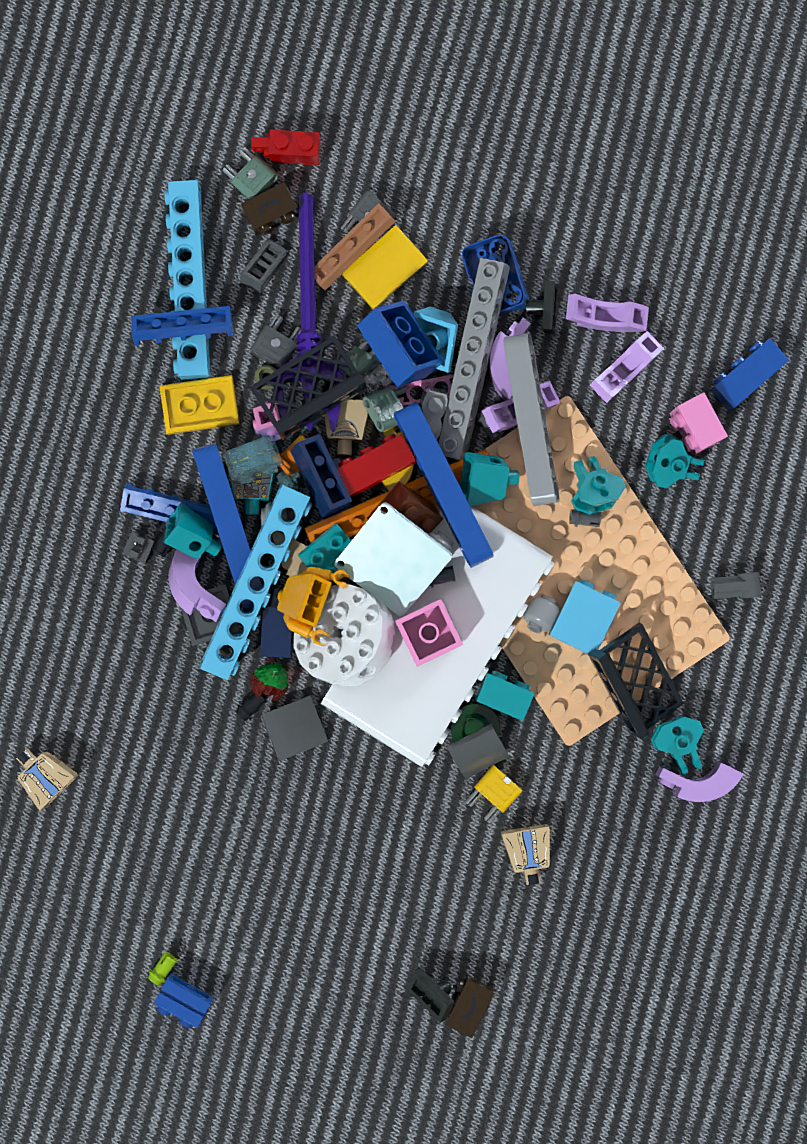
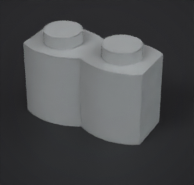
(433, 406)

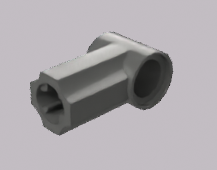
(742, 586)

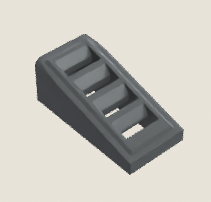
(253, 282)

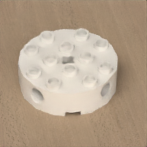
(358, 642)

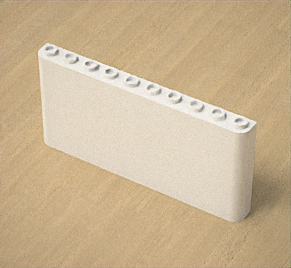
(414, 704)

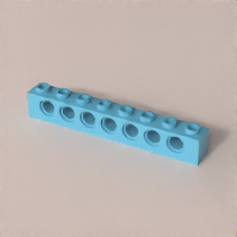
(187, 193)
(212, 660)

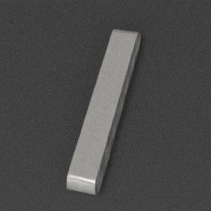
(531, 419)

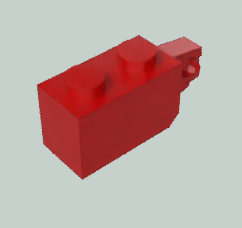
(289, 146)

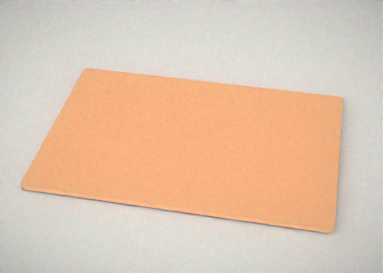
(621, 557)

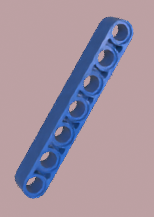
(443, 485)
(224, 513)

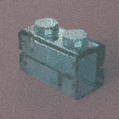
(253, 459)

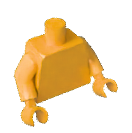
(304, 600)

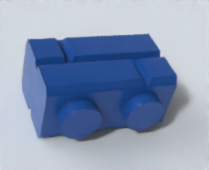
(183, 1001)

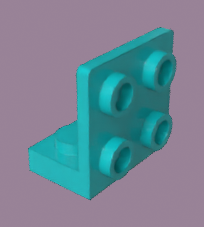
(326, 549)

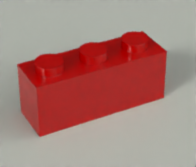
(375, 464)

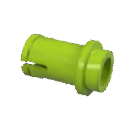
(161, 970)

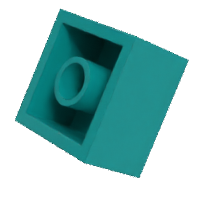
(505, 696)

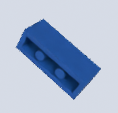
(748, 374)

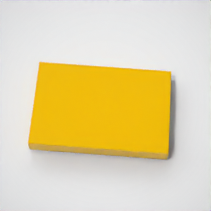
(385, 267)
(199, 405)

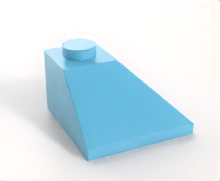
(442, 332)

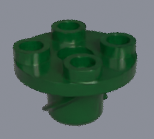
(472, 719)

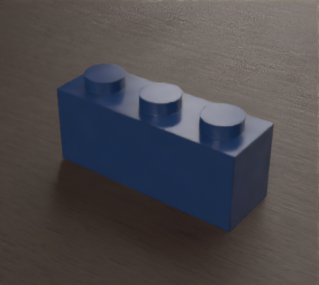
(321, 475)

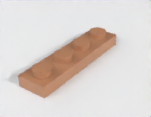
(352, 246)

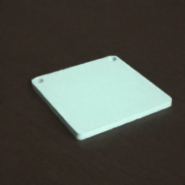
(393, 559)

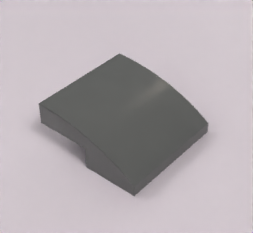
(294, 728)
(478, 751)

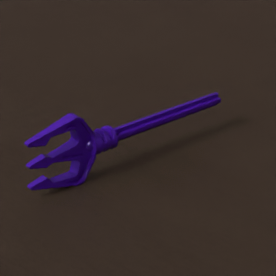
(308, 337)

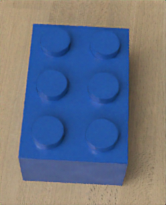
(400, 343)

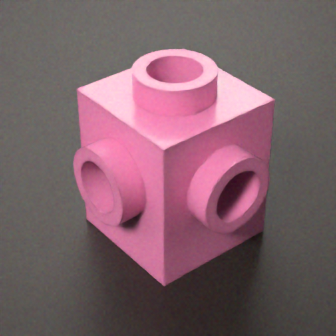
(262, 423)

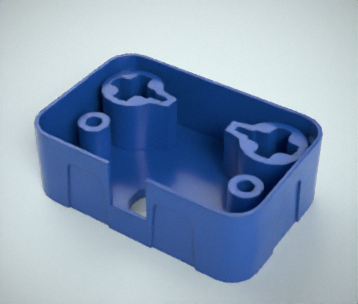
(487, 249)

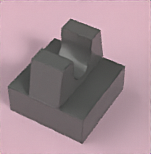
(138, 547)

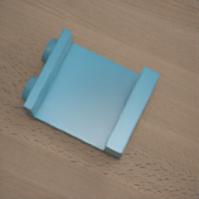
(585, 617)

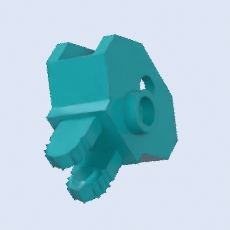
(671, 462)
(595, 487)
(681, 743)

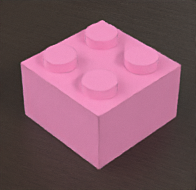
(697, 424)
(429, 632)

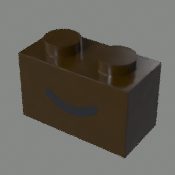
(270, 209)
(469, 1005)

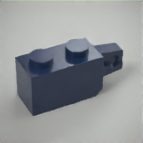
(275, 635)

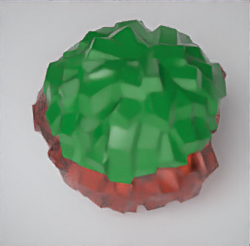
(269, 679)

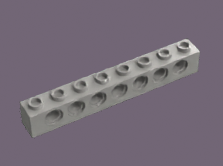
(473, 358)

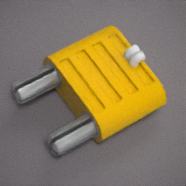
(497, 789)

